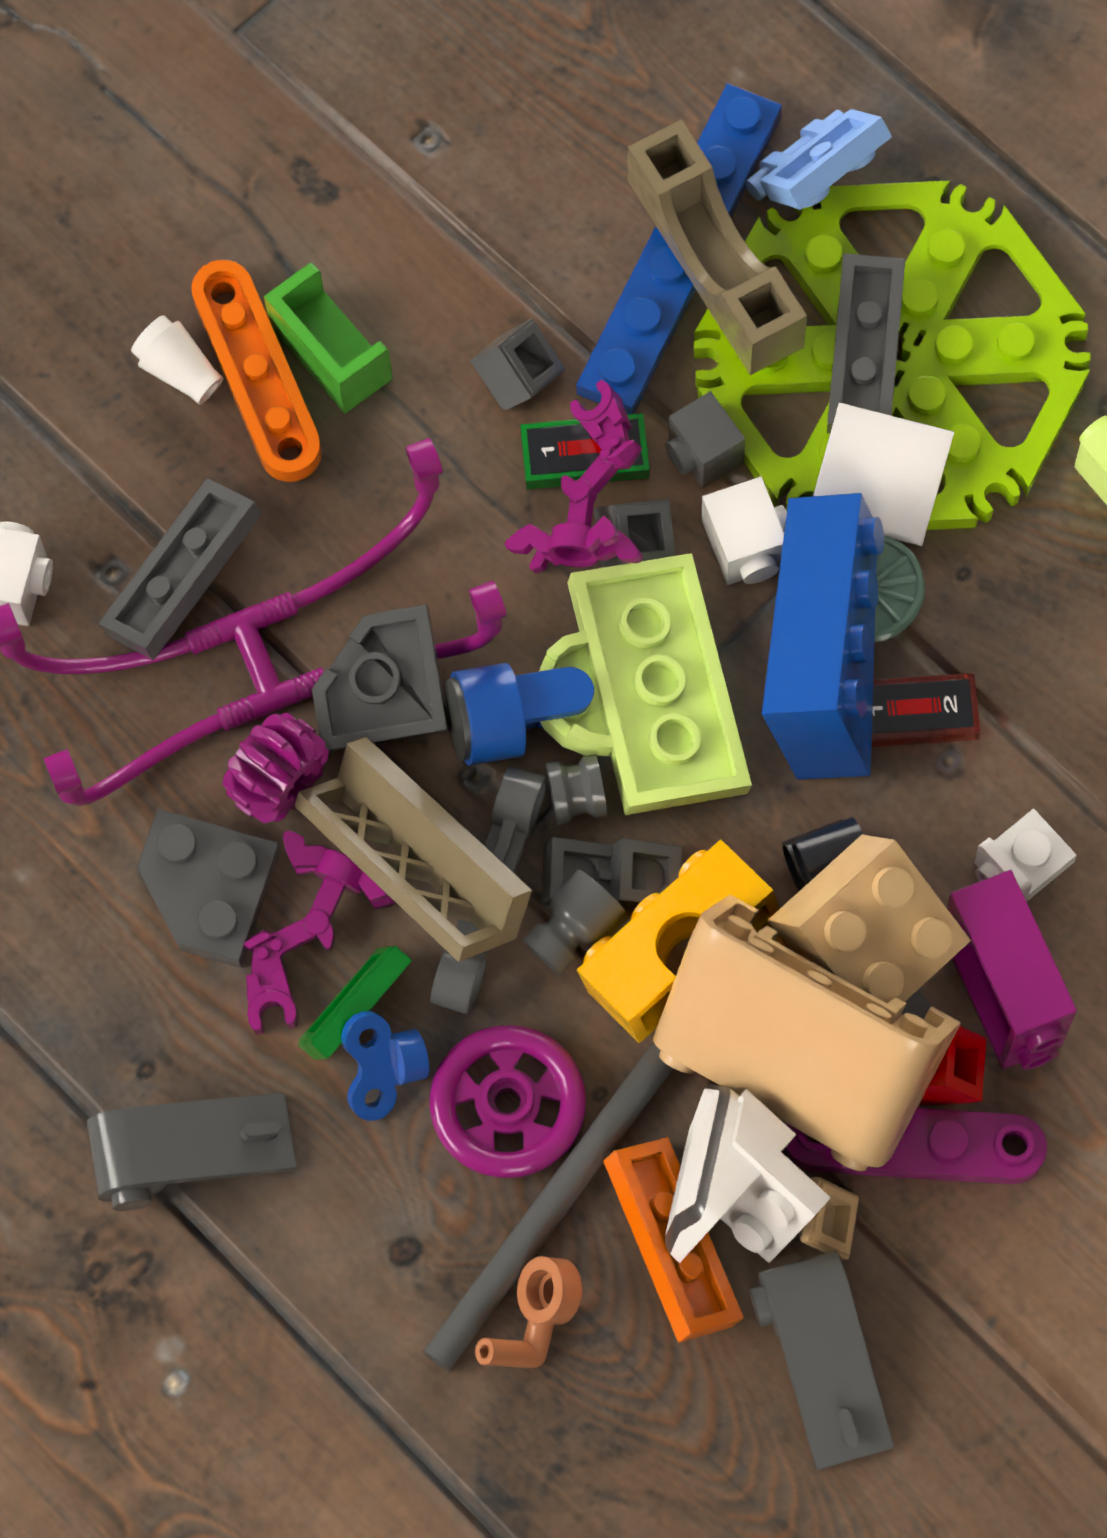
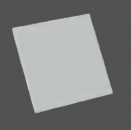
(890, 463)

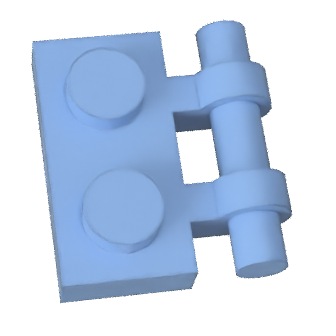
(819, 158)

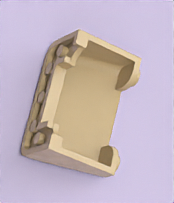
(799, 1037)

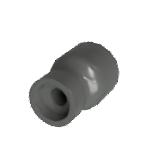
(579, 915)

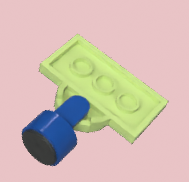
(626, 686)

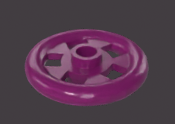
(541, 1143)

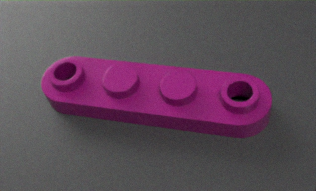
(944, 1147)

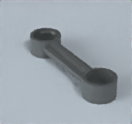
(512, 822)

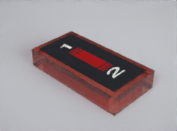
(925, 710)

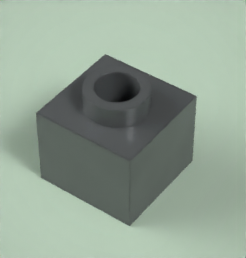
(704, 440)

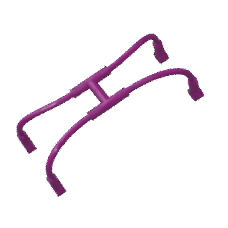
(244, 628)

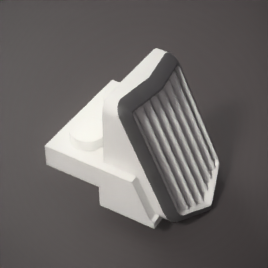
(740, 1176)

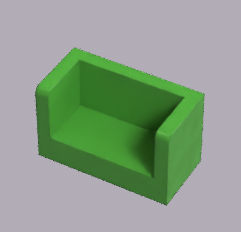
(326, 340)

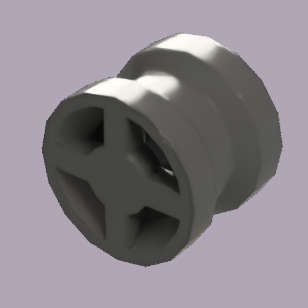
(576, 789)

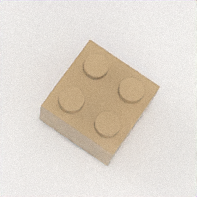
(872, 921)

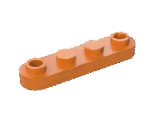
(256, 370)

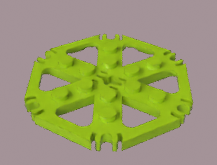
(948, 356)

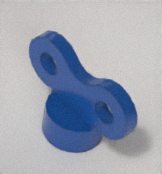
(382, 1063)

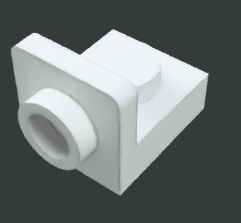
(1029, 850)

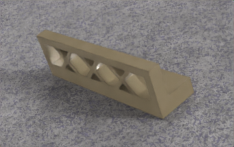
(429, 849)

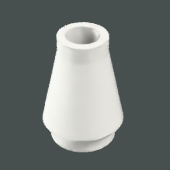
(175, 358)

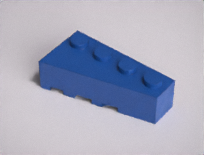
(825, 637)

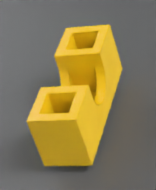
(630, 969)

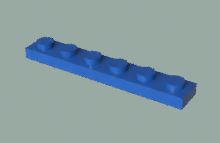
(658, 285)

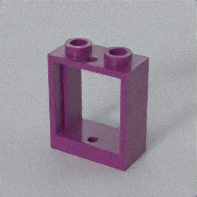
(1010, 973)

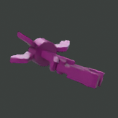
(576, 541)
(268, 980)

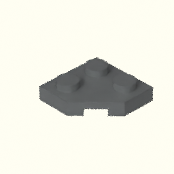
(383, 682)
(207, 883)

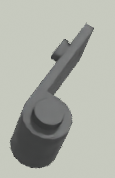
(170, 1143)
(825, 1357)

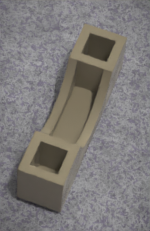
(687, 208)

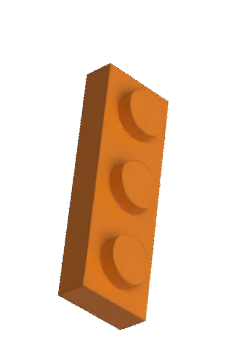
(696, 1289)

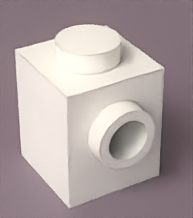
(744, 531)
(23, 569)

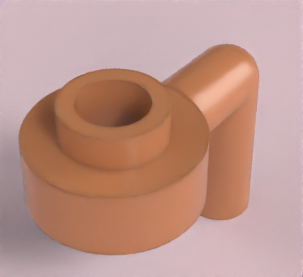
(547, 1296)

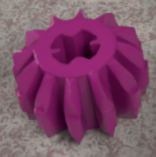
(274, 767)

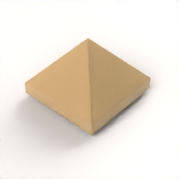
(834, 1223)

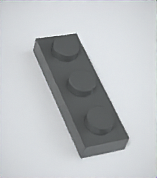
(866, 334)
(180, 569)

